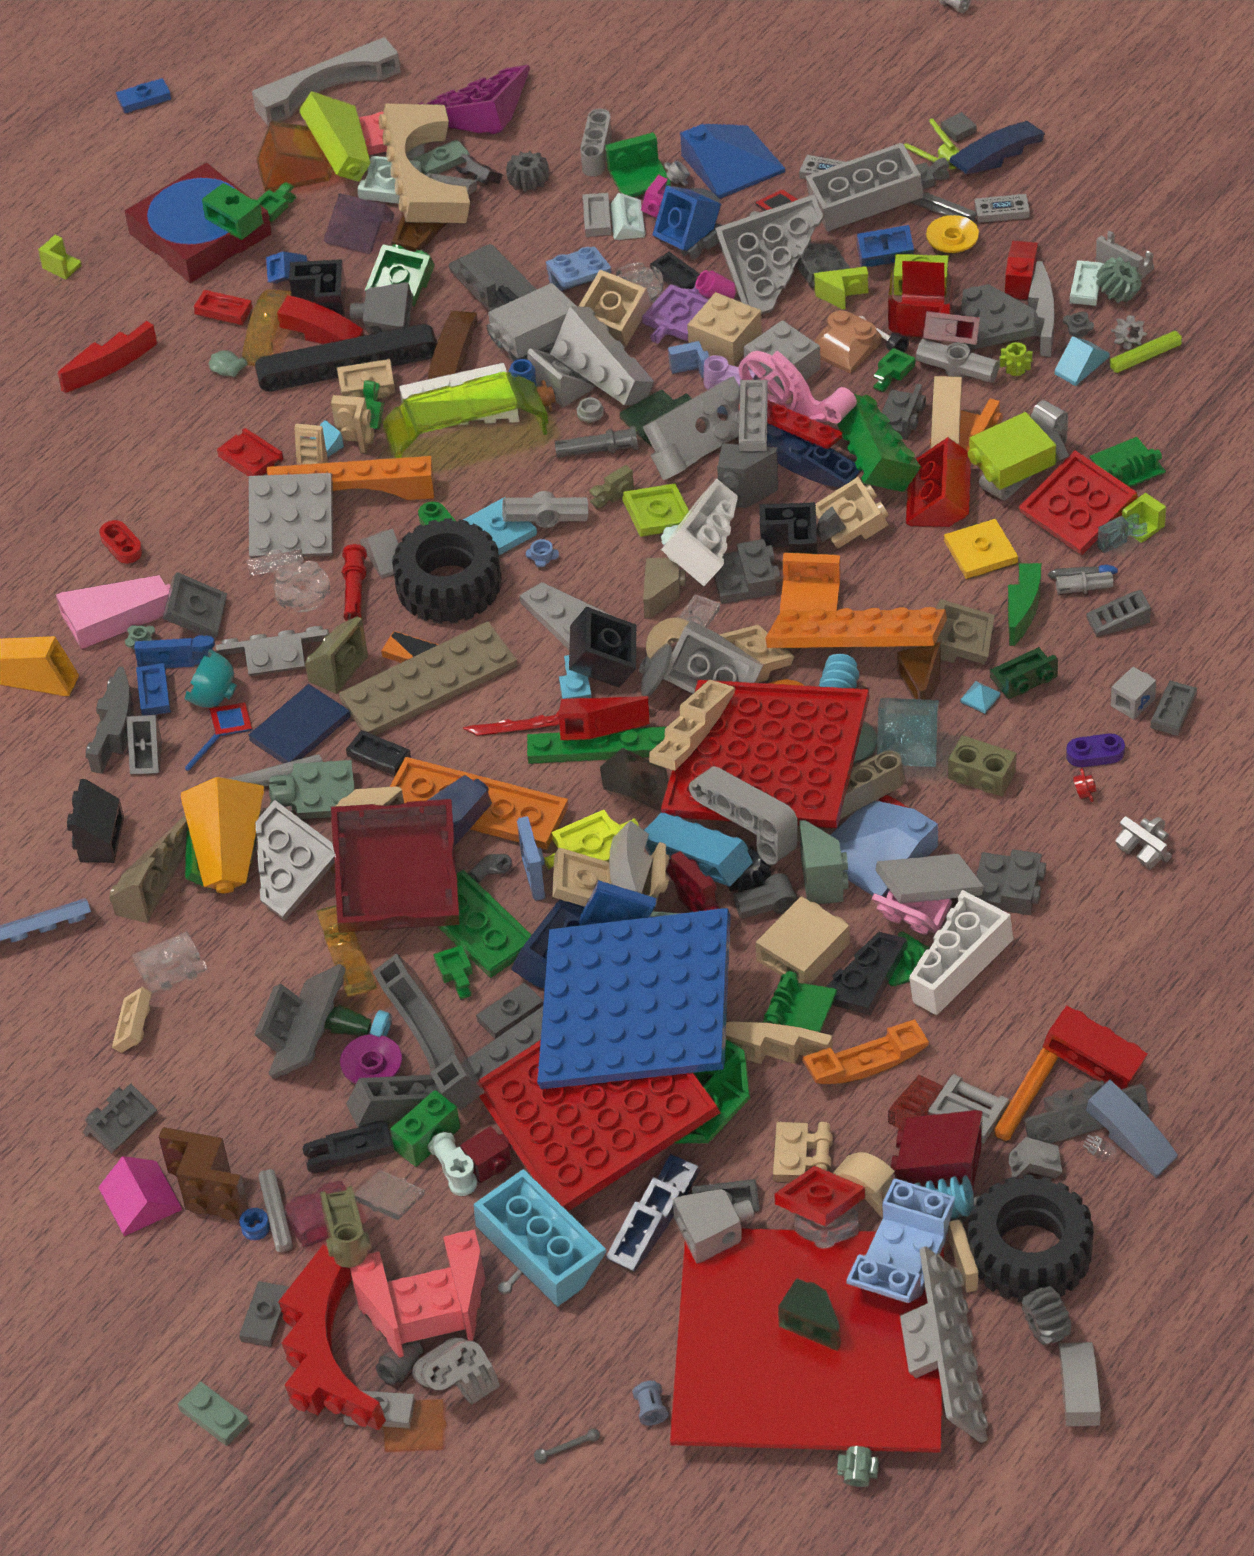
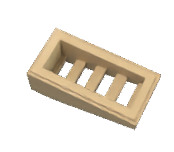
(315, 447)

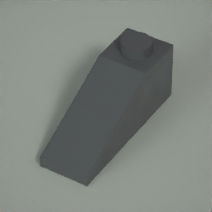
(388, 1097)

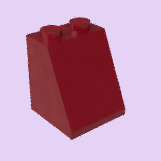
(939, 1148)

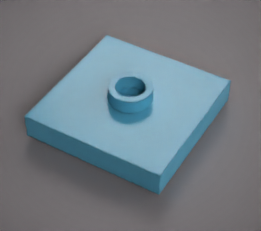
(505, 534)

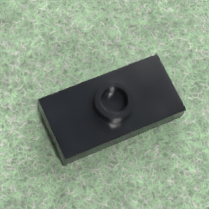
(676, 271)
(377, 752)

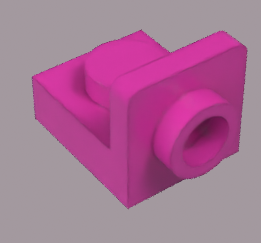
(654, 196)

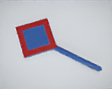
(226, 721)

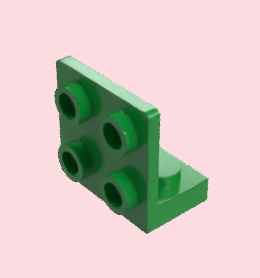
(634, 164)

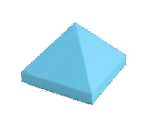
(980, 697)

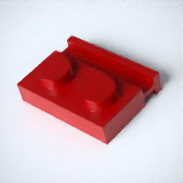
(249, 453)

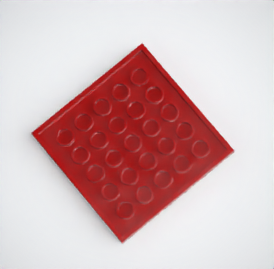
(782, 741)
(589, 1133)

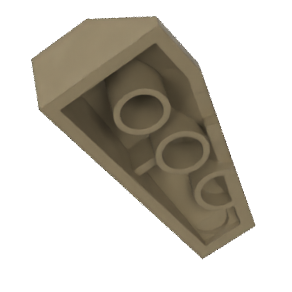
(149, 876)

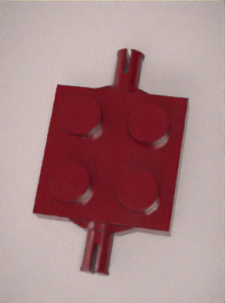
(692, 886)

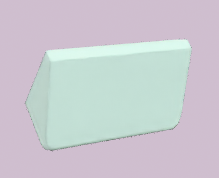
(627, 217)

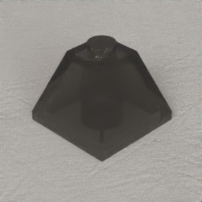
(635, 779)

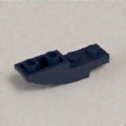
(811, 460)

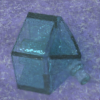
(909, 729)

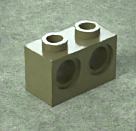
(982, 765)

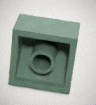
(822, 865)

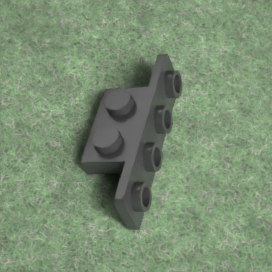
(1068, 1115)

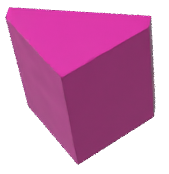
(138, 1194)

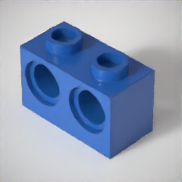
(882, 245)

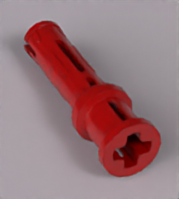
(353, 573)

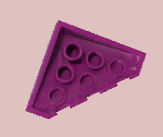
(485, 103)

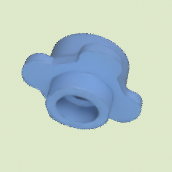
(542, 552)

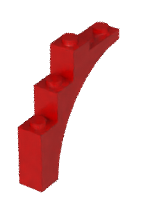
(311, 1311)

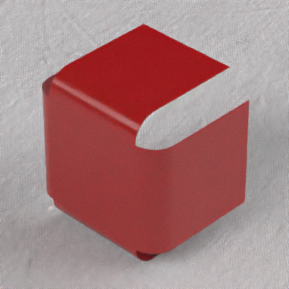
(921, 292)

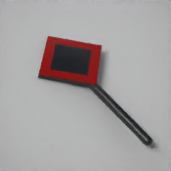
(774, 200)

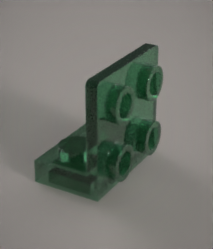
(649, 410)

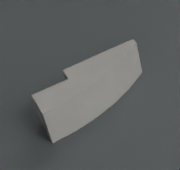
(627, 860)
(1079, 1384)

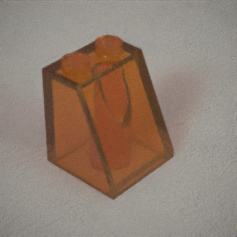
(291, 156)

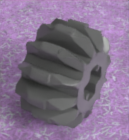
(527, 171)
(1046, 1315)

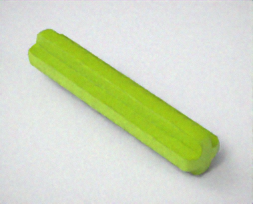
(1145, 351)

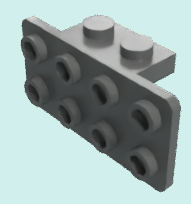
(486, 271)
(296, 1023)

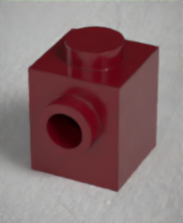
(488, 1152)

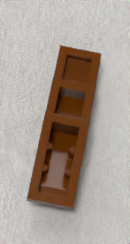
(452, 344)

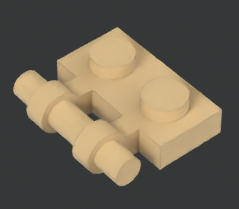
(791, 1150)

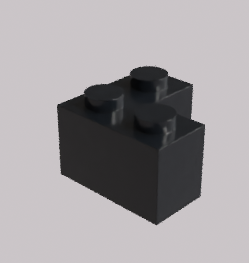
(319, 283)
(789, 526)

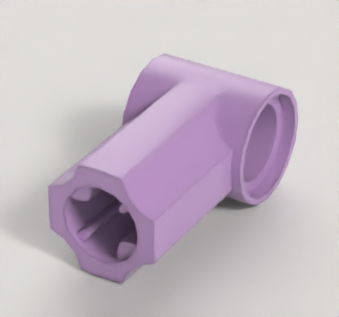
(717, 370)

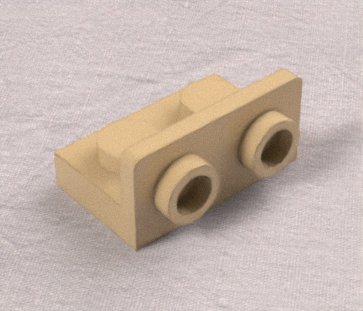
(353, 420)

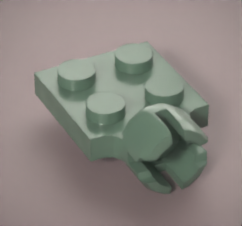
(313, 787)

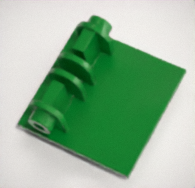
(1130, 462)
(799, 1004)

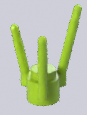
(946, 150)

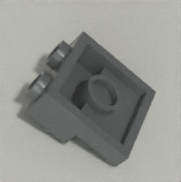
(747, 573)
(1011, 880)

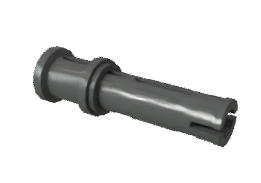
(608, 442)

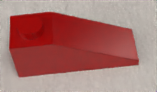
(1020, 269)

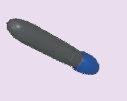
(1077, 570)

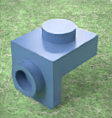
(687, 357)

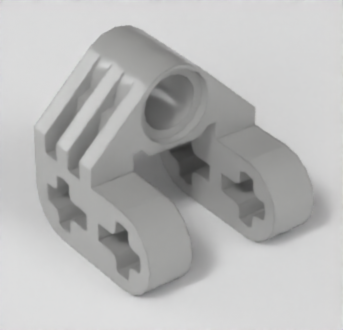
(471, 1375)

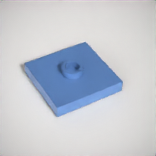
(532, 858)

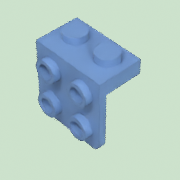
(576, 268)

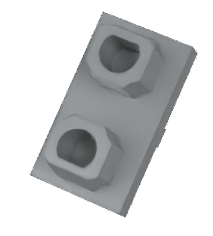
(1133, 834)

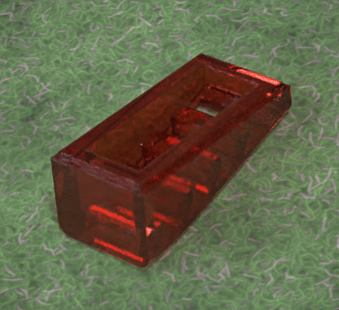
(897, 1114)

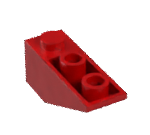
(601, 716)

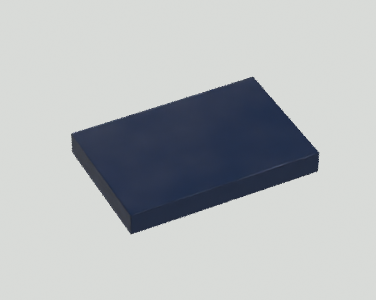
(299, 725)

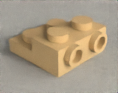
(857, 511)
(753, 643)

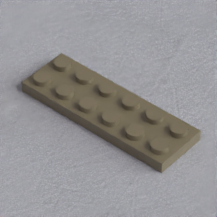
(428, 679)

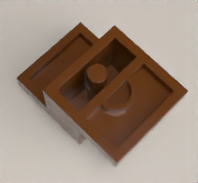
(203, 1173)

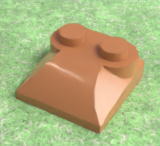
(847, 340)

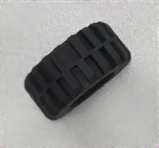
(453, 595)
(1034, 1204)

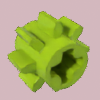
(1015, 359)

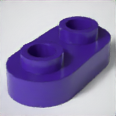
(1095, 750)

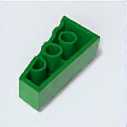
(877, 446)

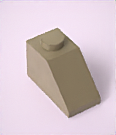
(661, 585)

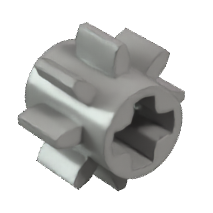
(1121, 332)

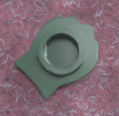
(226, 363)

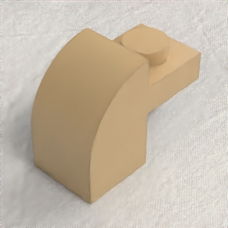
(870, 1173)

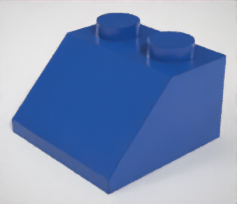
(685, 217)

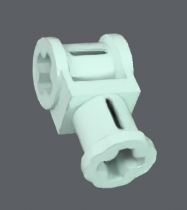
(455, 1164)

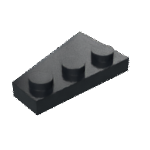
(868, 974)

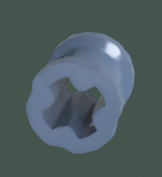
(650, 1403)

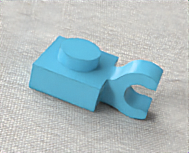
(574, 684)

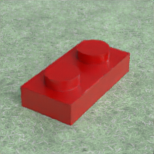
(223, 307)

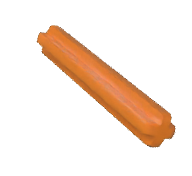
(1025, 1094)

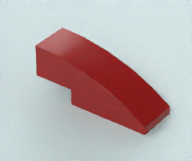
(316, 321)

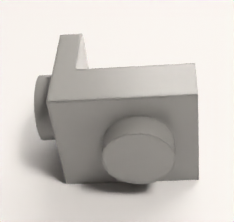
(1036, 1158)

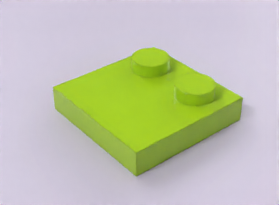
(655, 508)

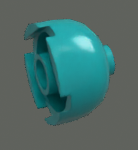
(212, 681)

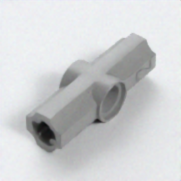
(957, 360)
(544, 509)

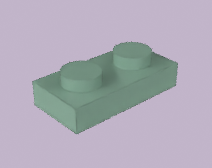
(213, 1413)

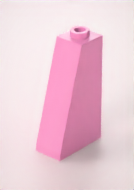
(112, 608)

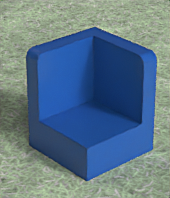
(279, 265)

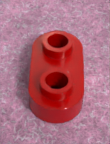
(120, 541)

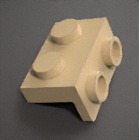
(353, 377)

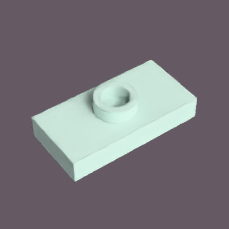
(1084, 285)

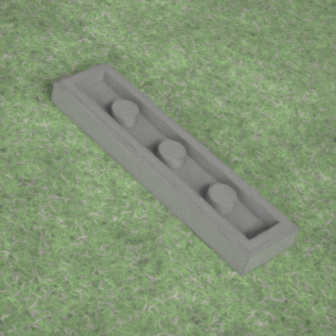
(753, 415)

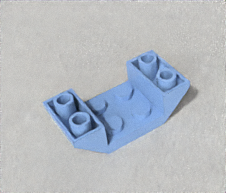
(910, 1221)

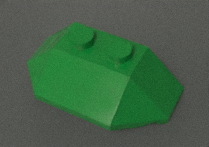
(727, 1089)

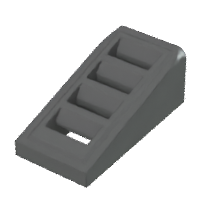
(1126, 603)

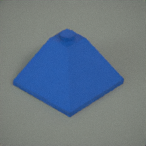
(728, 157)

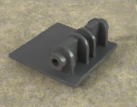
(820, 259)

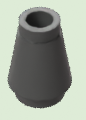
(395, 1368)

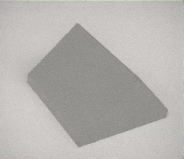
(565, 381)

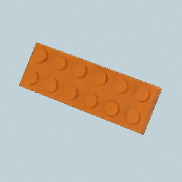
(856, 628)
(509, 802)

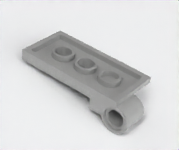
(675, 434)

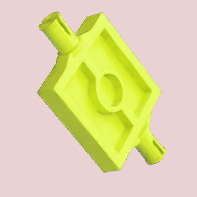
(587, 836)

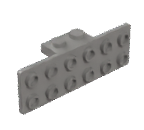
(941, 1339)

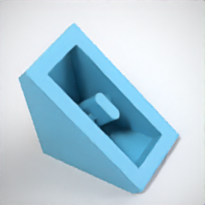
(1080, 360)

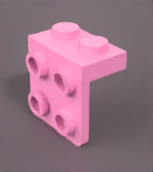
(921, 916)

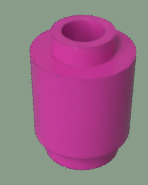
(711, 282)

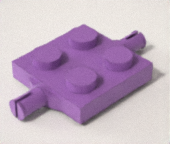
(673, 312)

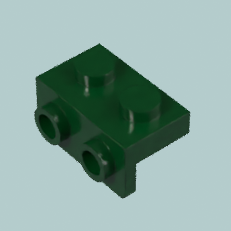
(1024, 672)

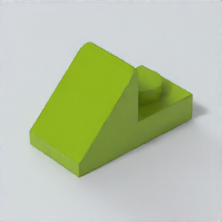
(836, 284)

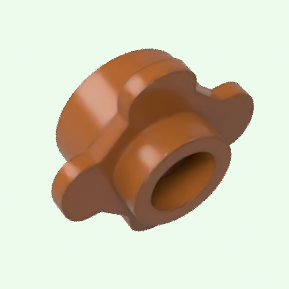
(547, 395)

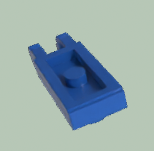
(173, 652)

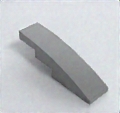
(1042, 301)

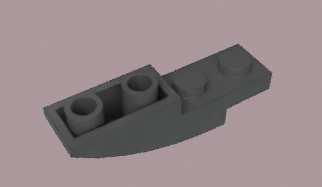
(112, 729)

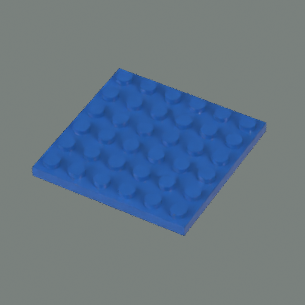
(635, 999)

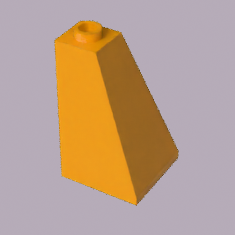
(223, 829)

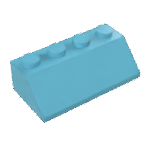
(539, 1236)

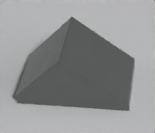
(144, 744)

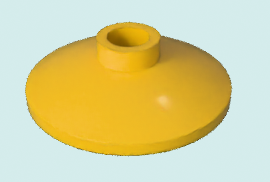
(952, 234)

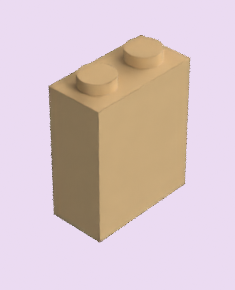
(803, 941)

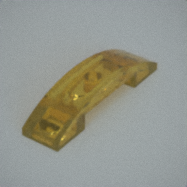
(263, 325)
(346, 951)

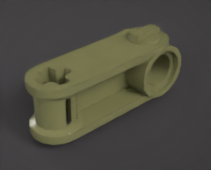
(344, 1227)

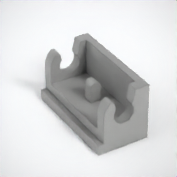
(1109, 249)

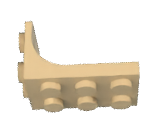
(578, 874)

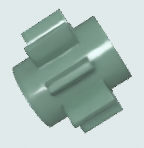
(857, 1466)

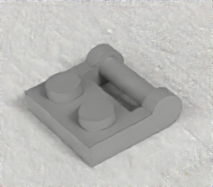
(950, 1102)

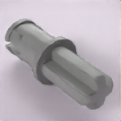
(1083, 582)

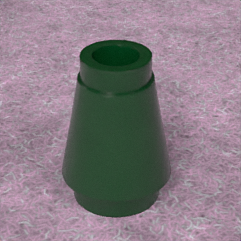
(347, 1022)

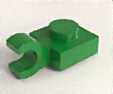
(277, 201)
(893, 365)
(370, 393)
(455, 967)

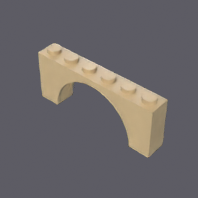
(419, 195)

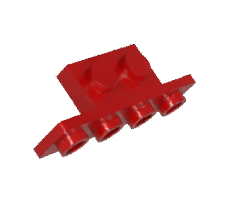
(801, 425)

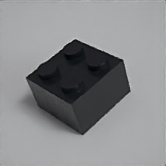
(602, 647)

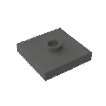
(194, 605)

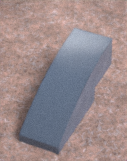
(1131, 1128)

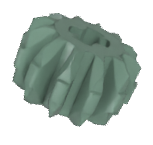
(1119, 279)

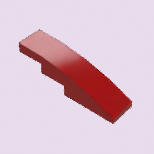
(101, 361)

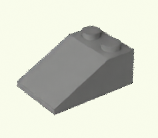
(708, 656)

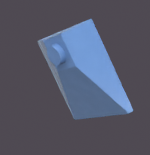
(883, 834)

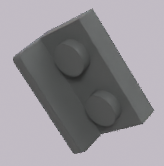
(903, 410)
(120, 1118)

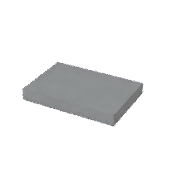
(928, 878)

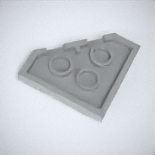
(289, 859)

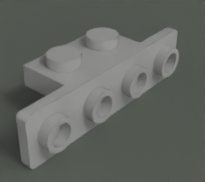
(273, 653)

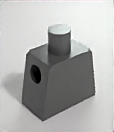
(385, 308)

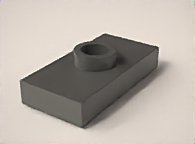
(1173, 708)
(509, 1010)
(263, 1315)

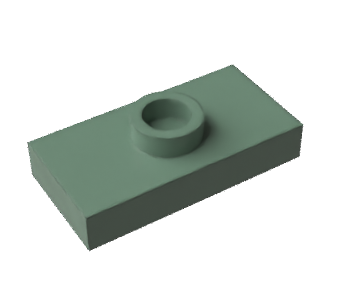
(442, 158)

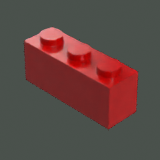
(1094, 1048)

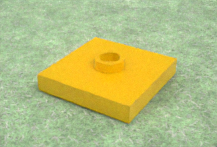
(980, 548)

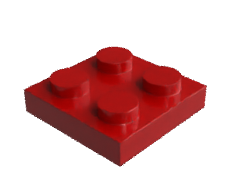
(820, 1195)

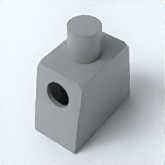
(710, 1222)

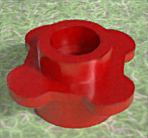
(1085, 785)

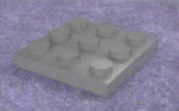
(291, 514)

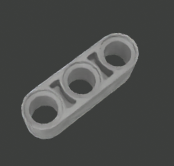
(595, 137)

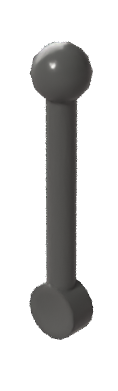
(542, 1455)

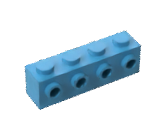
(715, 853)

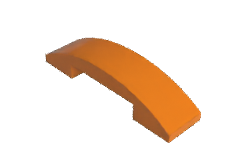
(868, 1058)

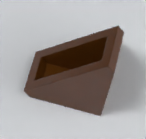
(920, 670)

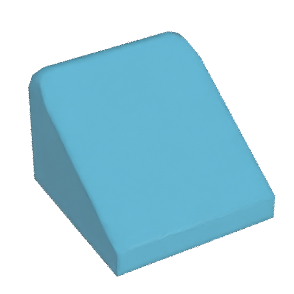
(332, 438)

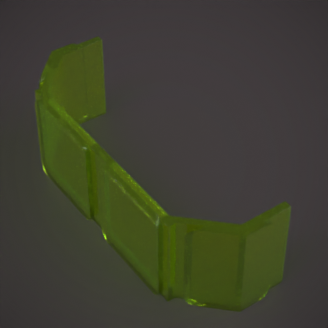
(461, 404)

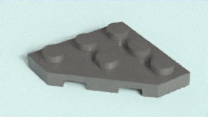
(1000, 316)

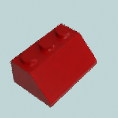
(941, 487)

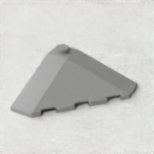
(766, 249)

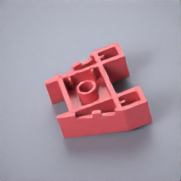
(426, 1302)

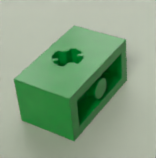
(232, 211)
(421, 1124)

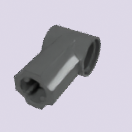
(773, 895)

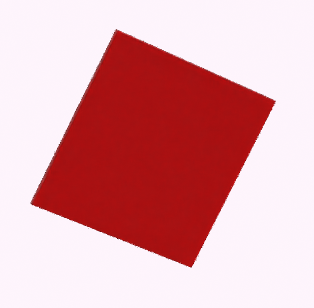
(770, 1388)

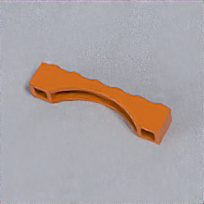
(405, 477)

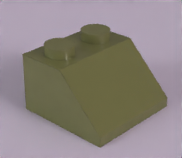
(338, 656)

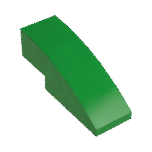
(1023, 600)

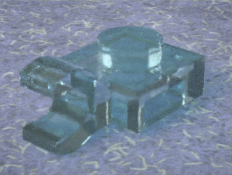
(1116, 531)

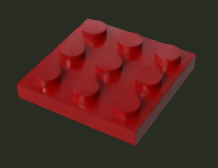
(1077, 502)

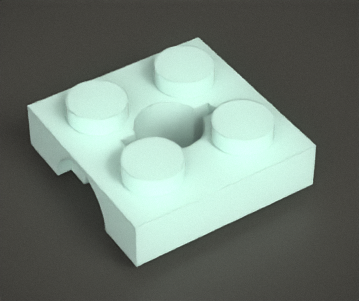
(379, 183)

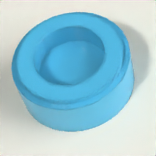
(381, 1024)

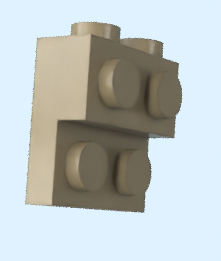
(965, 633)

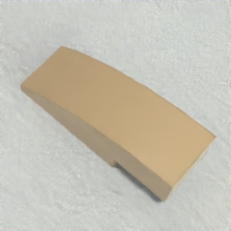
(946, 409)

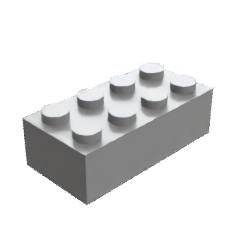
(865, 186)

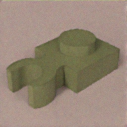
(613, 488)

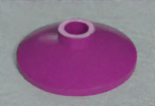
(370, 1051)

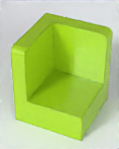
(55, 259)
(1149, 511)

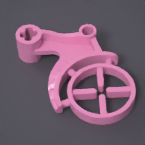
(830, 409)

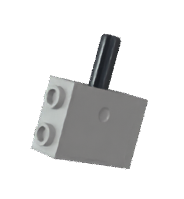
(528, 320)

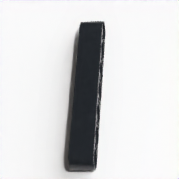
(321, 361)

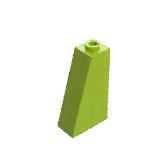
(338, 134)

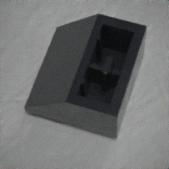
(95, 823)

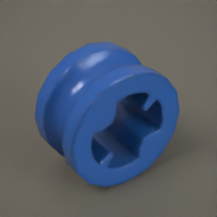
(248, 1218)

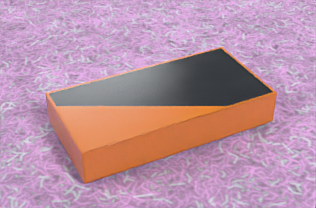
(403, 647)

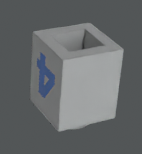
(1133, 692)

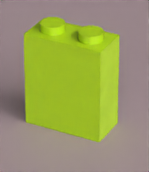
(1012, 451)

